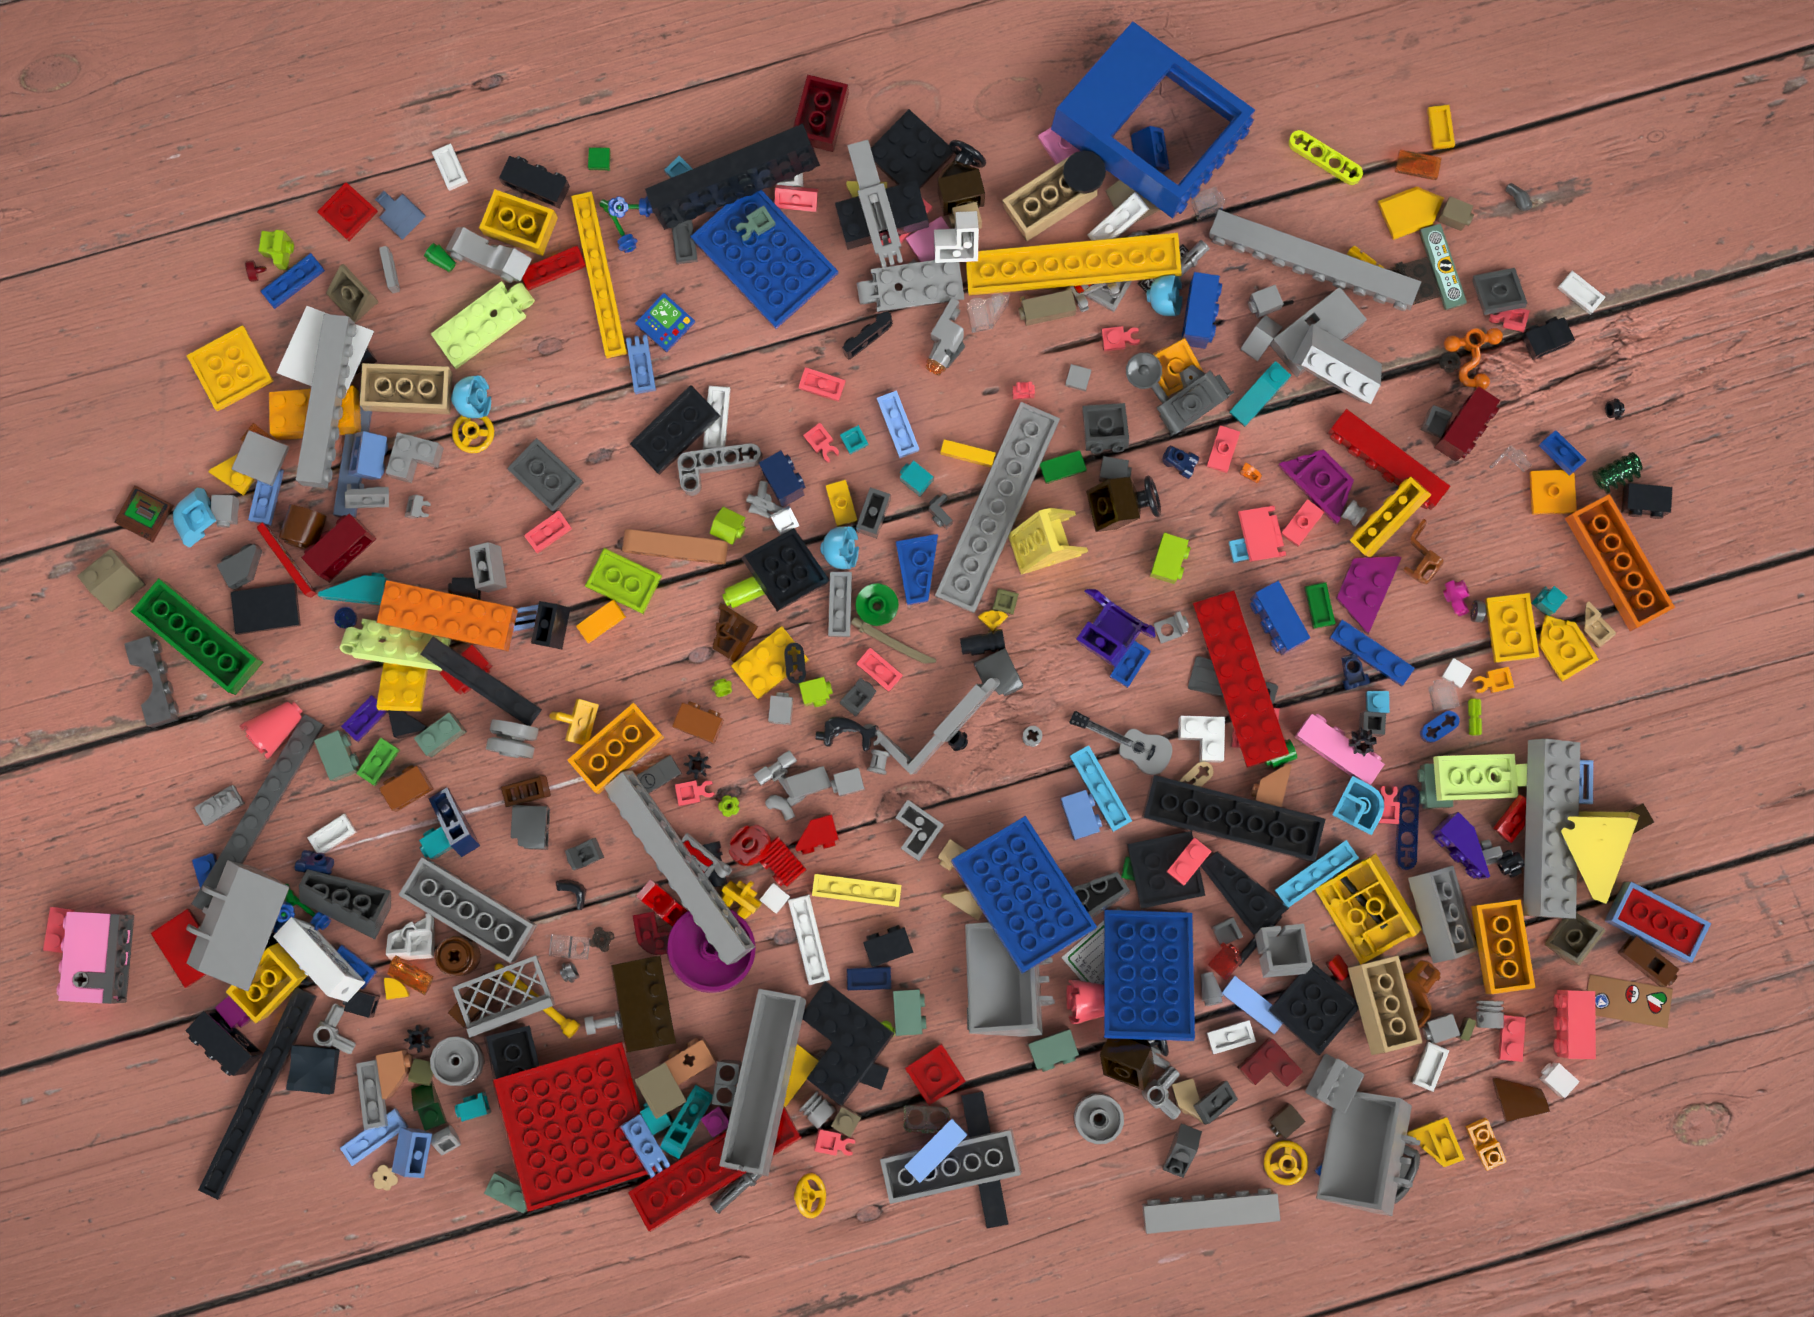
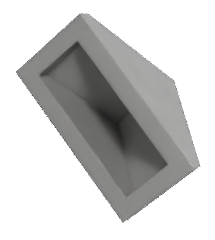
(1261, 338)

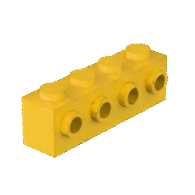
(1390, 516)

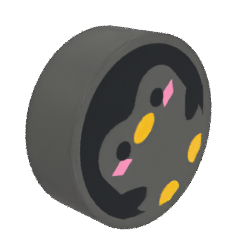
(1478, 611)

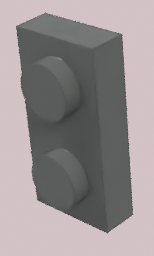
(1215, 1102)

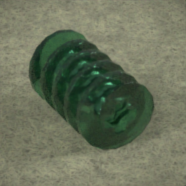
(1617, 472)

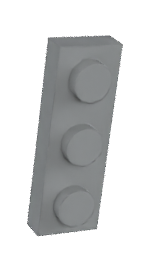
(840, 604)
(372, 1104)

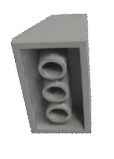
(1339, 364)
(1443, 914)

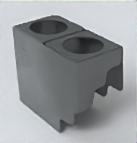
(1001, 667)
(531, 826)
(719, 1083)

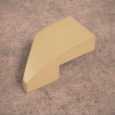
(1595, 627)
(964, 901)
(1186, 1097)

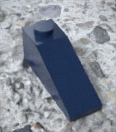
(454, 823)

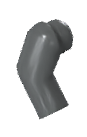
(1521, 197)

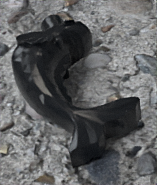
(837, 725)

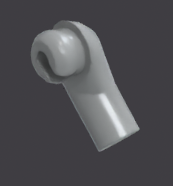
(781, 804)

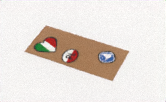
(1631, 1001)

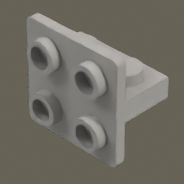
(1334, 1083)

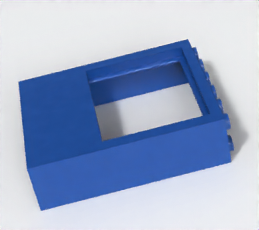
(1118, 87)

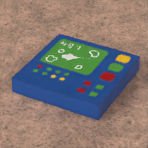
(665, 322)

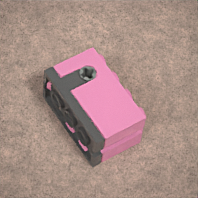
(95, 957)

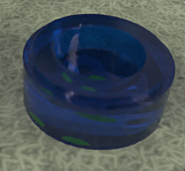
(345, 618)

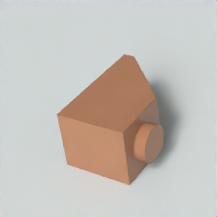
(1272, 787)
(392, 1071)

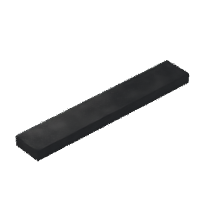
(481, 681)
(990, 1192)

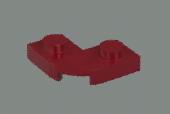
(648, 935)

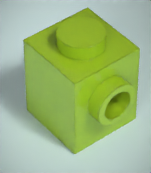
(728, 525)
(816, 692)

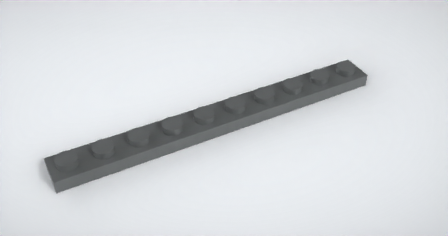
(263, 803)

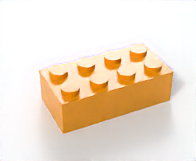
(290, 409)
(615, 748)
(1503, 947)

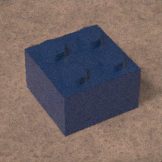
(781, 478)

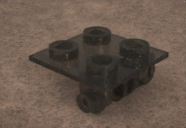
(1421, 271)

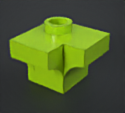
(276, 246)

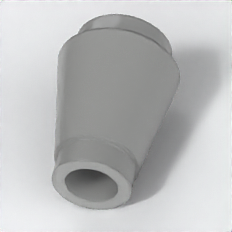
(1210, 989)

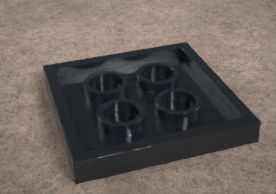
(910, 151)
(785, 569)
(1149, 865)
(1314, 1009)

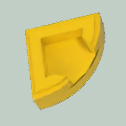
(993, 619)
(395, 989)

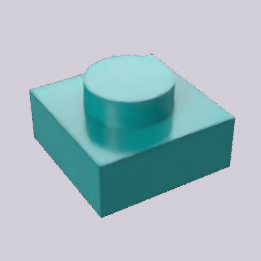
(854, 440)

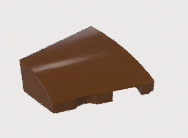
(732, 633)
(1519, 1099)

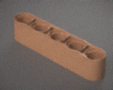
(675, 546)

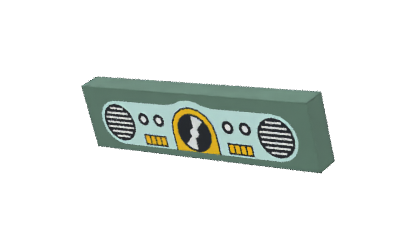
(1443, 267)

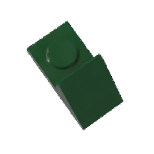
(428, 1106)

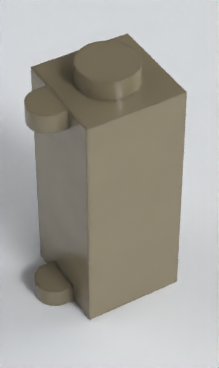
(1047, 307)

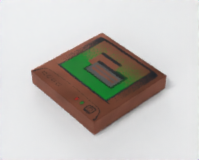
(143, 513)

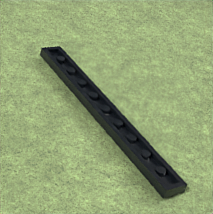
(257, 1093)

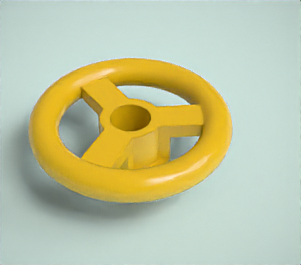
(464, 445)
(1299, 1174)
(806, 1196)

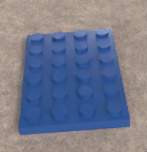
(771, 269)
(1023, 894)
(1148, 975)

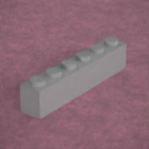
(1211, 1212)

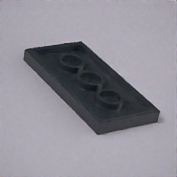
(675, 429)

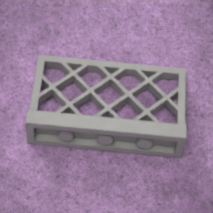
(510, 1014)

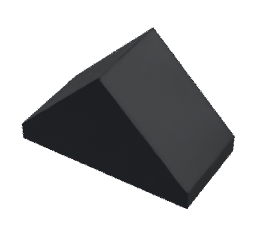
(405, 725)

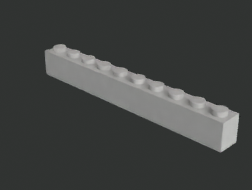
(1314, 260)
(679, 867)

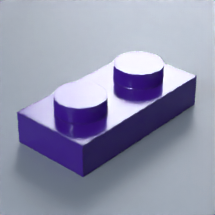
(363, 719)

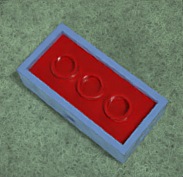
(1657, 922)

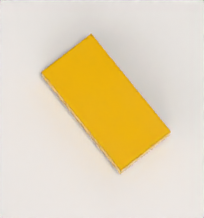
(1441, 127)

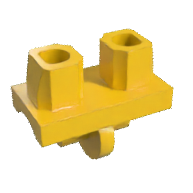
(743, 895)

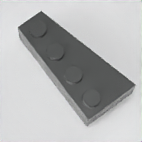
(1101, 893)
(346, 901)

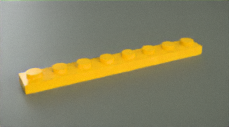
(599, 275)

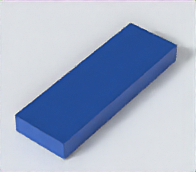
(292, 280)

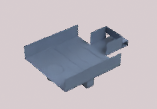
(400, 215)

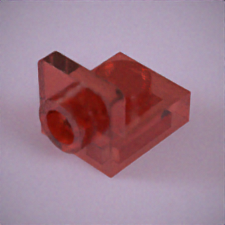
(1226, 961)

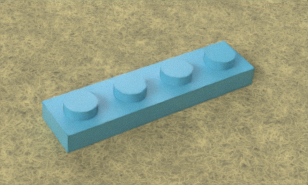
(1100, 788)
(1316, 874)

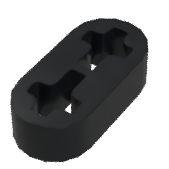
(800, 663)

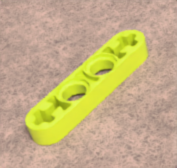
(1327, 154)

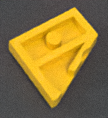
(235, 480)
(1439, 1141)

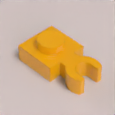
(1496, 679)

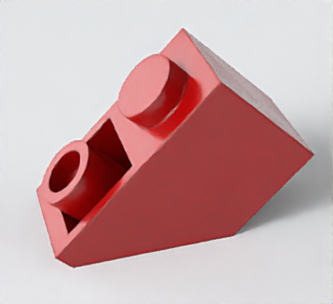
(818, 833)

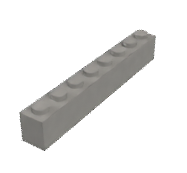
(325, 401)

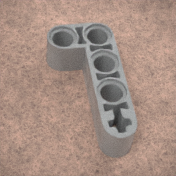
(719, 464)

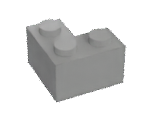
(409, 452)
(923, 827)

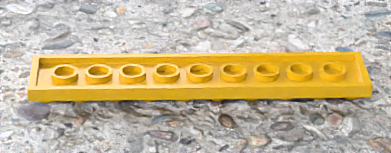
(1074, 264)

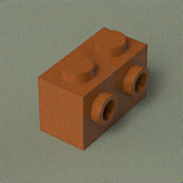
(698, 722)
(406, 788)

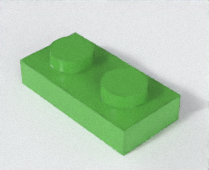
(378, 761)

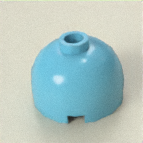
(1165, 295)
(471, 397)
(840, 547)

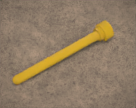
(567, 1025)

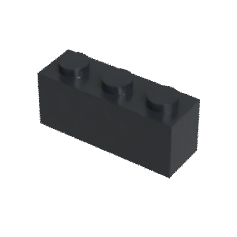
(534, 181)

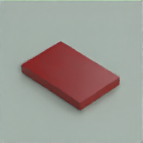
(177, 945)

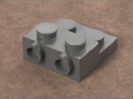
(1105, 427)

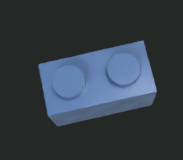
(368, 455)
(1081, 815)
(411, 1152)

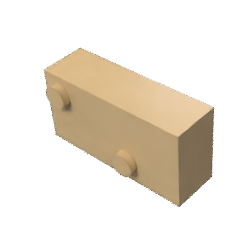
(1043, 202)
(406, 388)
(1385, 1005)

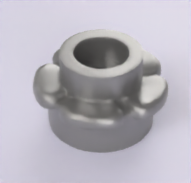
(569, 972)

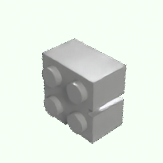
(1283, 954)

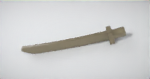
(864, 627)

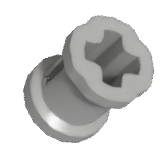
(1033, 729)
(878, 762)

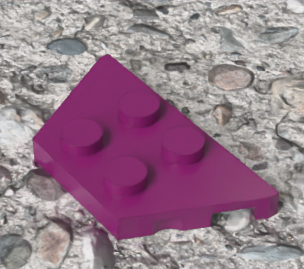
(1321, 481)
(1366, 587)

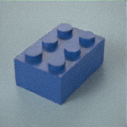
(1201, 309)
(1279, 618)

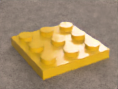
(230, 368)

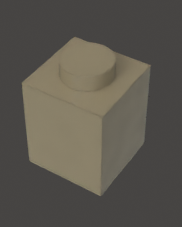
(1456, 213)
(846, 1121)

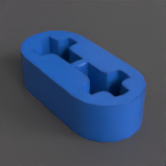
(1436, 722)

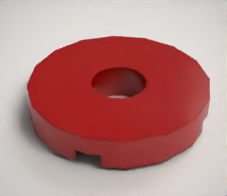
(753, 854)

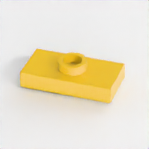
(841, 503)

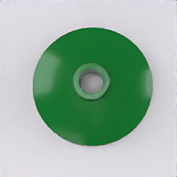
(877, 594)

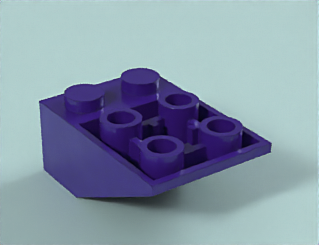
(1463, 844)

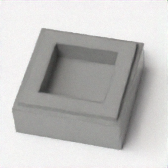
(1078, 377)

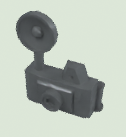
(1187, 405)

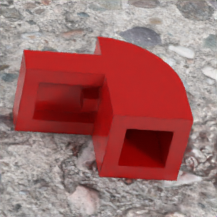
(661, 902)

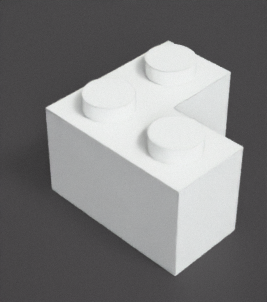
(958, 243)
(1209, 732)

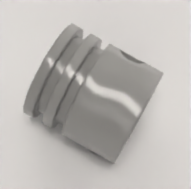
(1489, 1014)
(817, 1110)

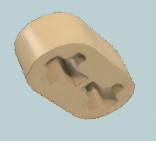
(1194, 771)

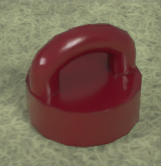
(252, 270)

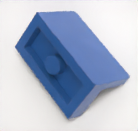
(1151, 147)

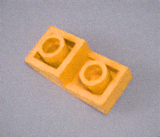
(601, 621)
(1485, 1144)

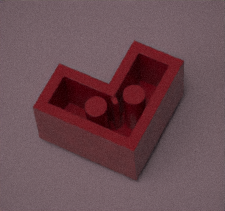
(1269, 1058)

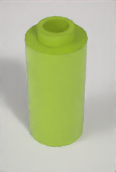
(742, 592)

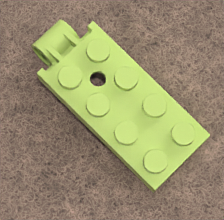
(476, 329)
(400, 647)
(1470, 777)

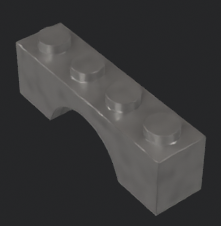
(159, 707)

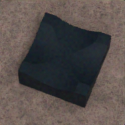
(313, 1069)

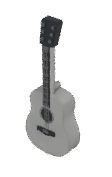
(1146, 751)

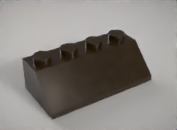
(643, 1004)

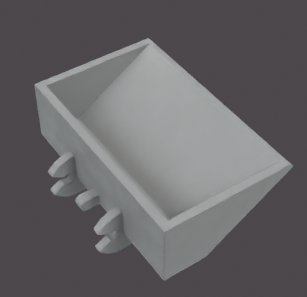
(237, 924)
(998, 994)
(1366, 1154)

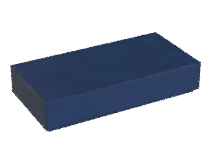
(869, 978)

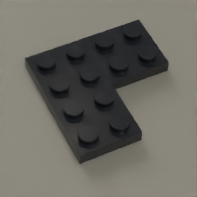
(855, 1042)

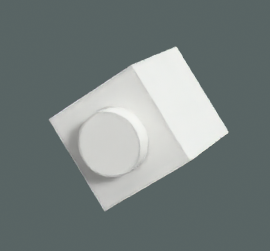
(1558, 1079)

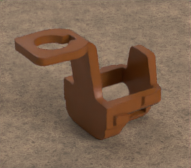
(1430, 562)
(1420, 986)

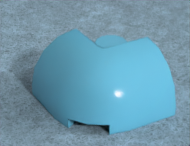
(193, 516)
(1360, 806)

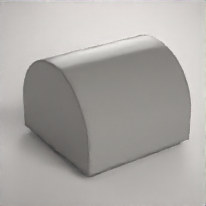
(445, 1140)

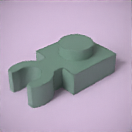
(758, 221)

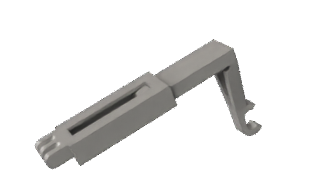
(874, 203)
(944, 731)

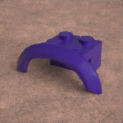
(1112, 630)

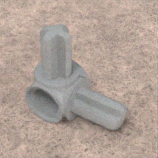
(335, 1039)
(1162, 1100)

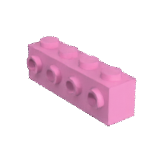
(1335, 748)

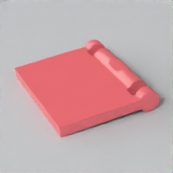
(1261, 533)

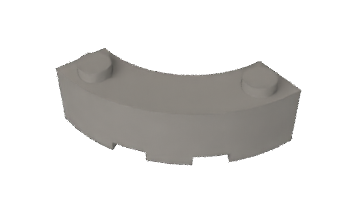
(499, 260)

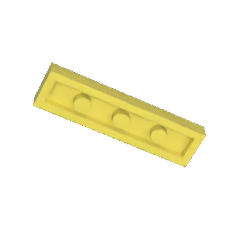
(856, 890)

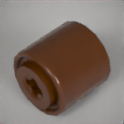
(302, 527)
(468, 953)

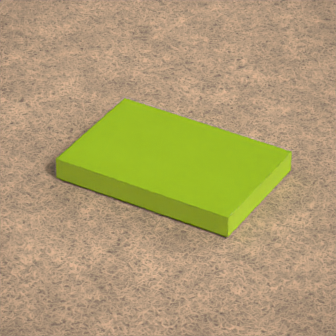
(623, 581)

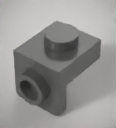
(939, 516)
(858, 697)
(584, 854)

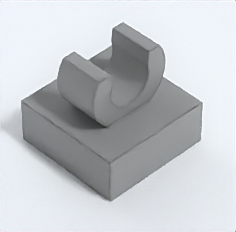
(414, 507)
(1490, 854)

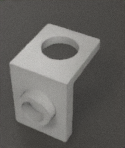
(1179, 626)

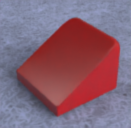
(1338, 967)

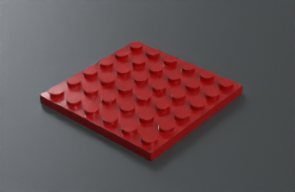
(568, 1124)

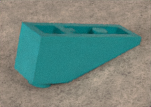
(1260, 393)
(358, 590)
(686, 1122)

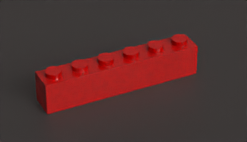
(1385, 456)

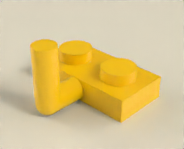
(580, 721)

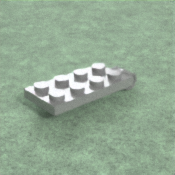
(921, 281)

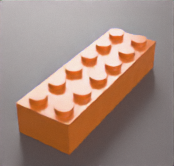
(1619, 562)
(447, 615)

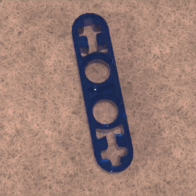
(1411, 828)

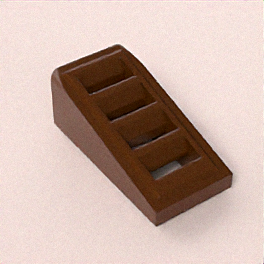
(537, 783)

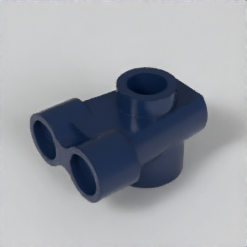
(1180, 460)
(1353, 677)
(315, 862)

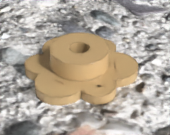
(380, 1182)

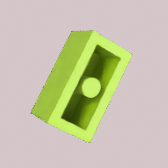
(1169, 558)

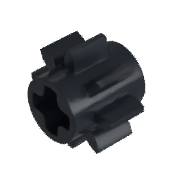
(1365, 747)
(704, 766)
(1510, 863)
(412, 1038)

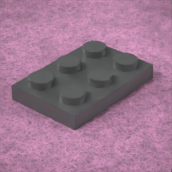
(545, 475)

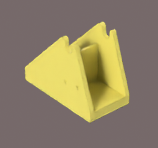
(1042, 540)
(1600, 847)

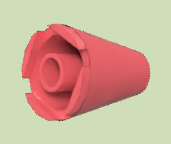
(272, 727)
(1084, 1000)

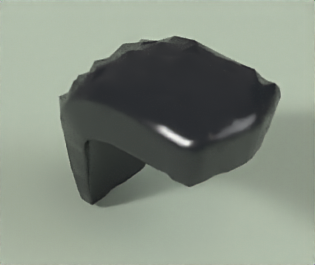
(575, 887)

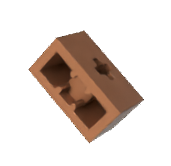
(703, 1059)

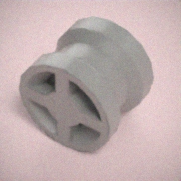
(1354, 513)

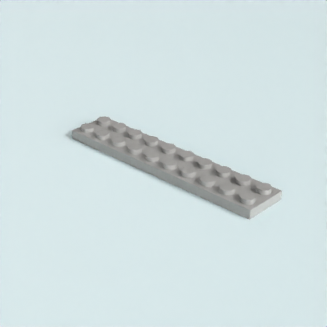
(997, 507)

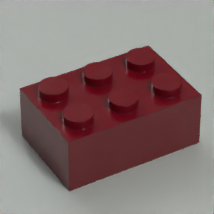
(822, 110)
(1468, 424)
(338, 547)

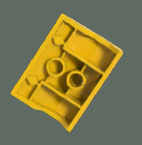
(1382, 898)

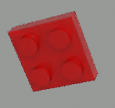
(347, 211)
(935, 1074)

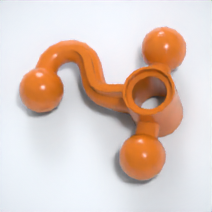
(1453, 343)

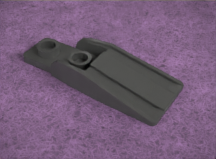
(1205, 680)

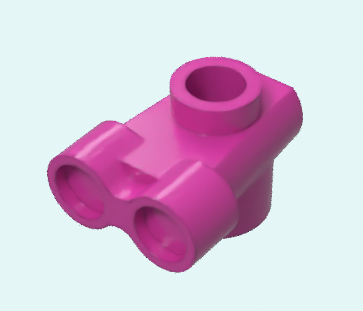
(1455, 593)

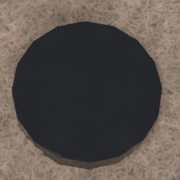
(1084, 172)

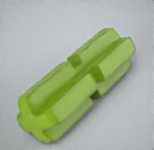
(1475, 721)

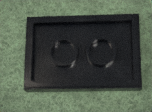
(265, 608)

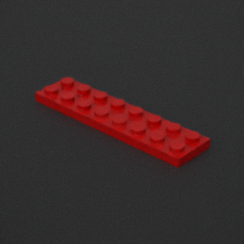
(1240, 679)
(695, 1178)

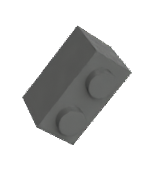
(873, 513)

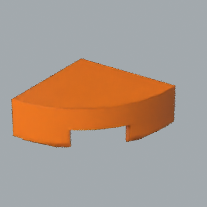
(1251, 473)

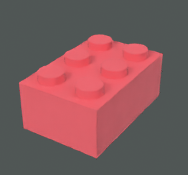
(1575, 1024)

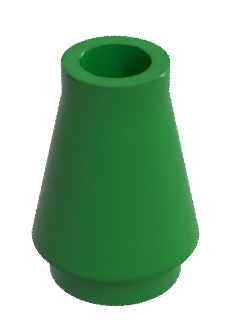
(438, 256)

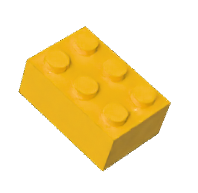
(518, 222)
(273, 982)

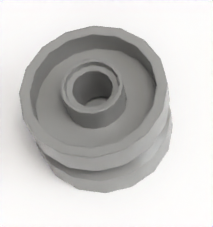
(512, 738)
(470, 1062)
(1108, 1127)

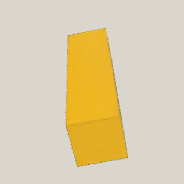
(967, 453)

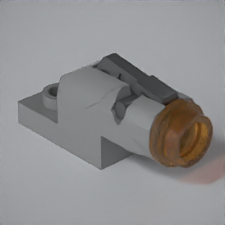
(948, 338)

